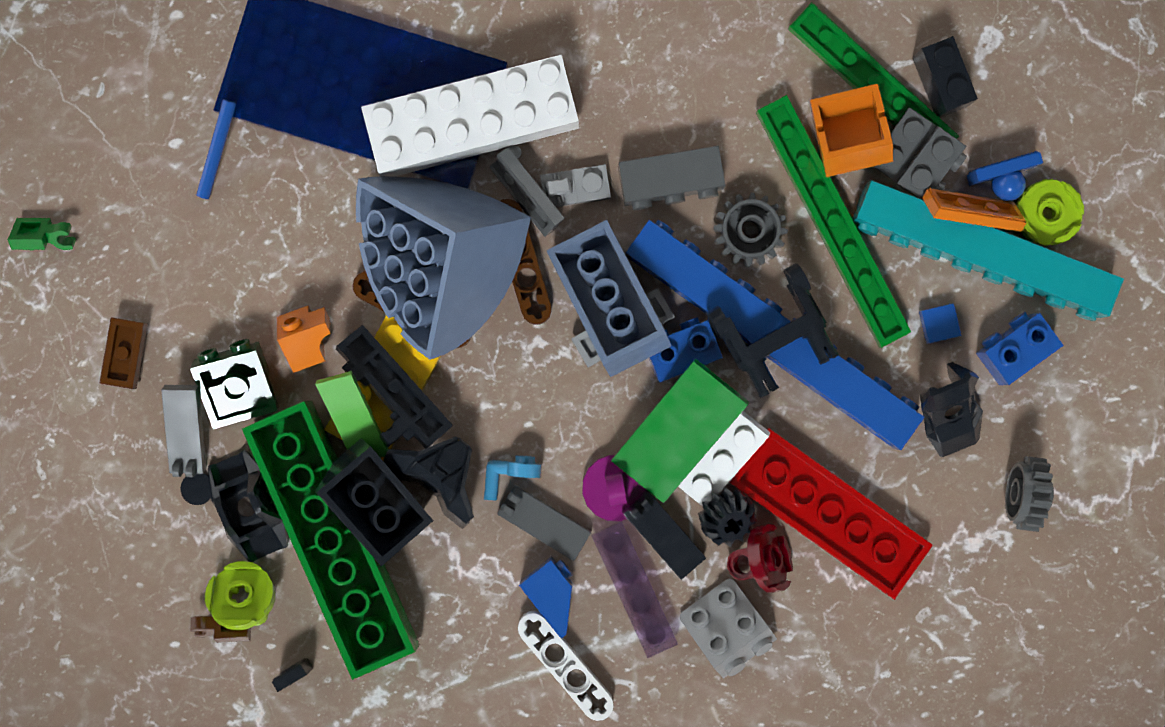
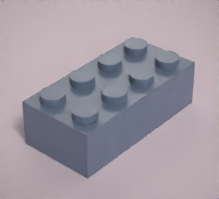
(609, 298)

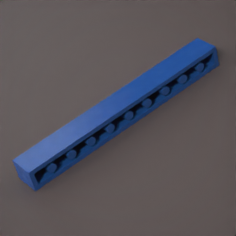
(836, 381)

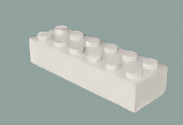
(471, 117)

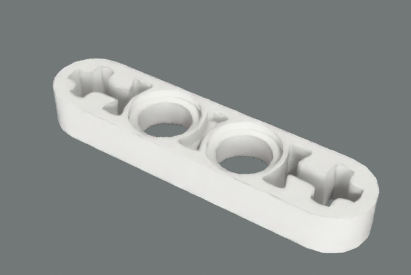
(561, 668)

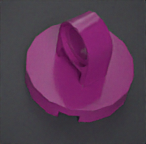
(609, 489)

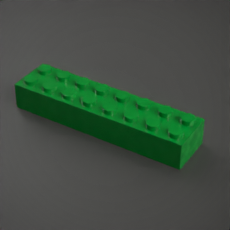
(344, 576)

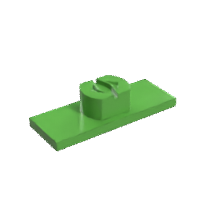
(350, 411)

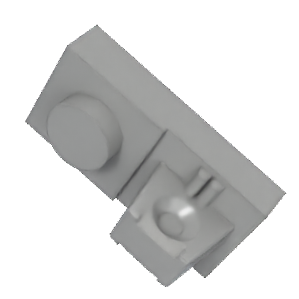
(576, 186)

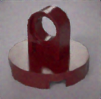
(767, 557)

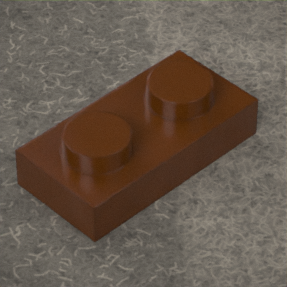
(123, 353)

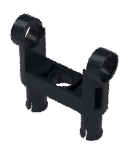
(807, 326)

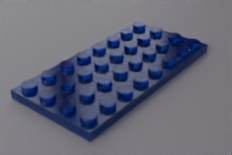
(315, 67)

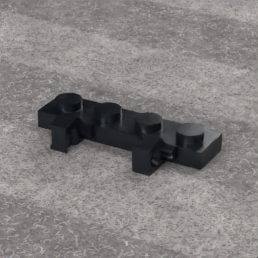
(412, 410)

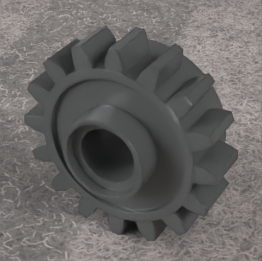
(763, 217)
(1029, 493)

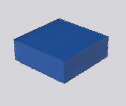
(940, 323)

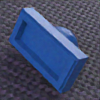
(1006, 175)

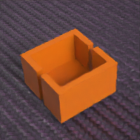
(849, 130)

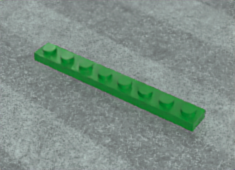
(833, 222)

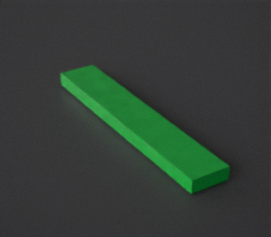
(857, 65)

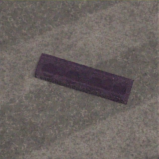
(634, 589)

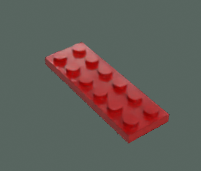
(832, 514)

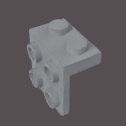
(727, 628)

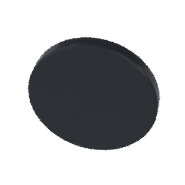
(196, 489)

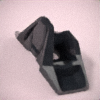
(959, 430)
(441, 471)
(251, 535)

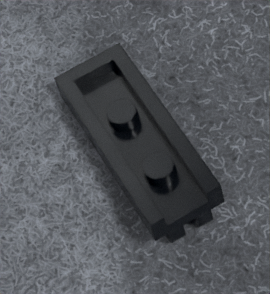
(664, 535)

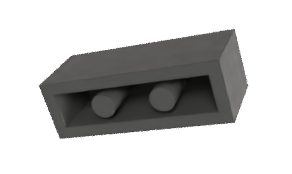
(671, 177)

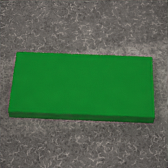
(680, 430)

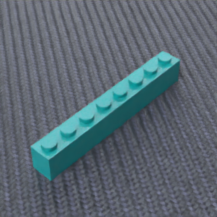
(988, 251)

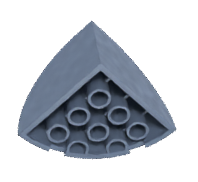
(437, 256)

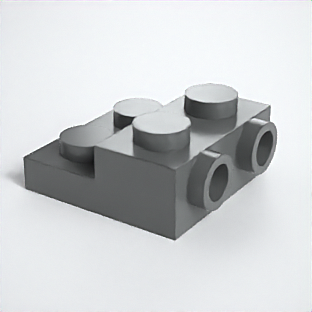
(921, 154)

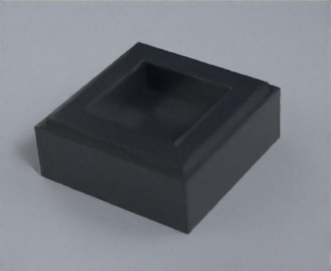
(292, 674)

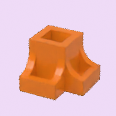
(301, 336)

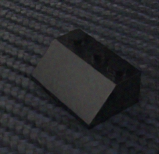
(372, 502)

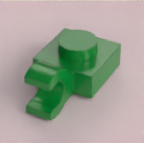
(37, 232)

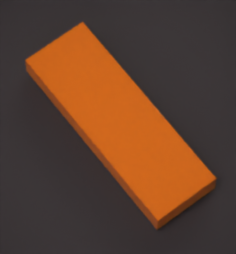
(974, 210)

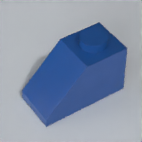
(550, 592)

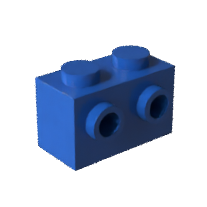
(692, 342)
(1018, 348)

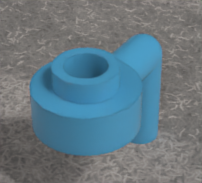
(522, 467)

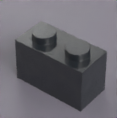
(944, 77)

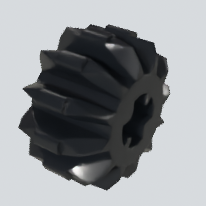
(727, 517)

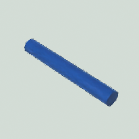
(216, 149)

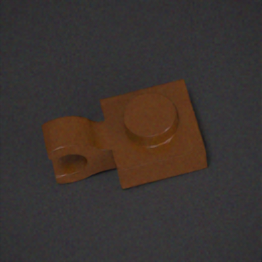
(207, 626)

